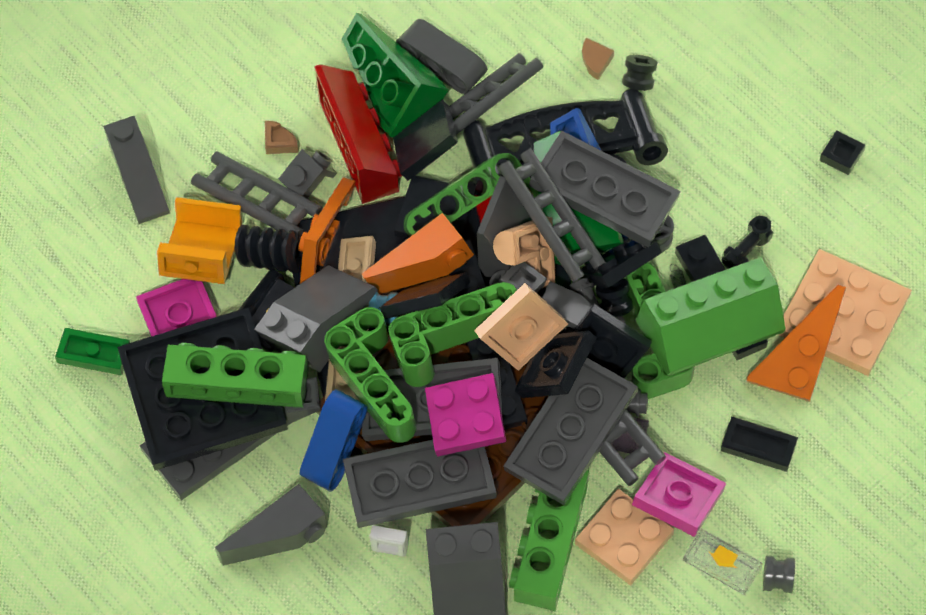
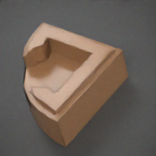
(596, 57)
(279, 139)

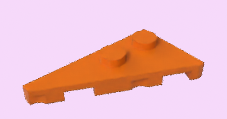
(323, 228)
(798, 359)

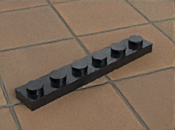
(512, 407)

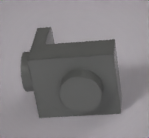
(307, 172)

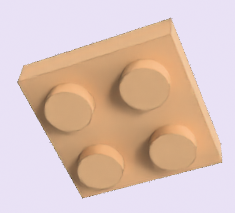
(521, 327)
(624, 537)

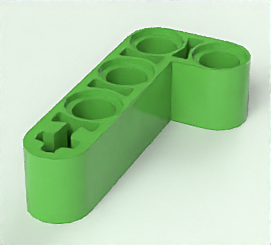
(461, 195)
(440, 328)
(650, 364)
(374, 380)

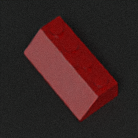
(357, 133)

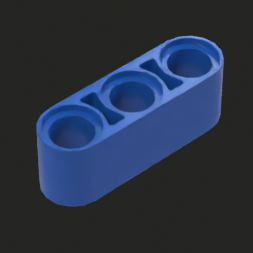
(333, 440)

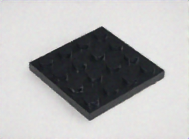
(192, 427)

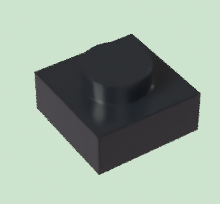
(842, 152)

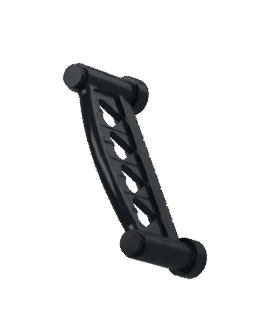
(632, 132)

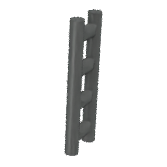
(496, 90)
(250, 179)
(551, 233)
(647, 448)

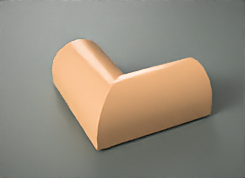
(526, 245)

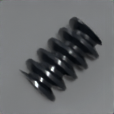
(268, 249)

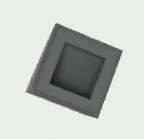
(311, 402)

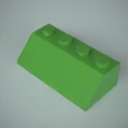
(712, 316)

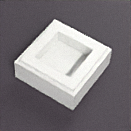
(389, 540)

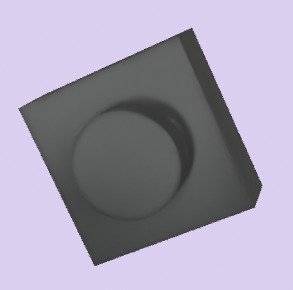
(524, 273)

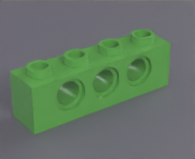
(249, 387)
(544, 587)

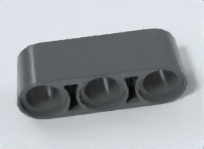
(443, 56)

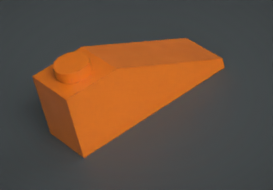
(423, 257)

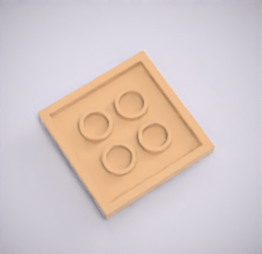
(865, 315)

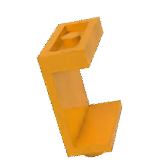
(201, 241)

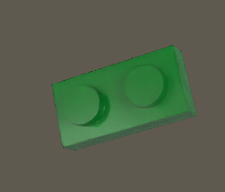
(90, 351)

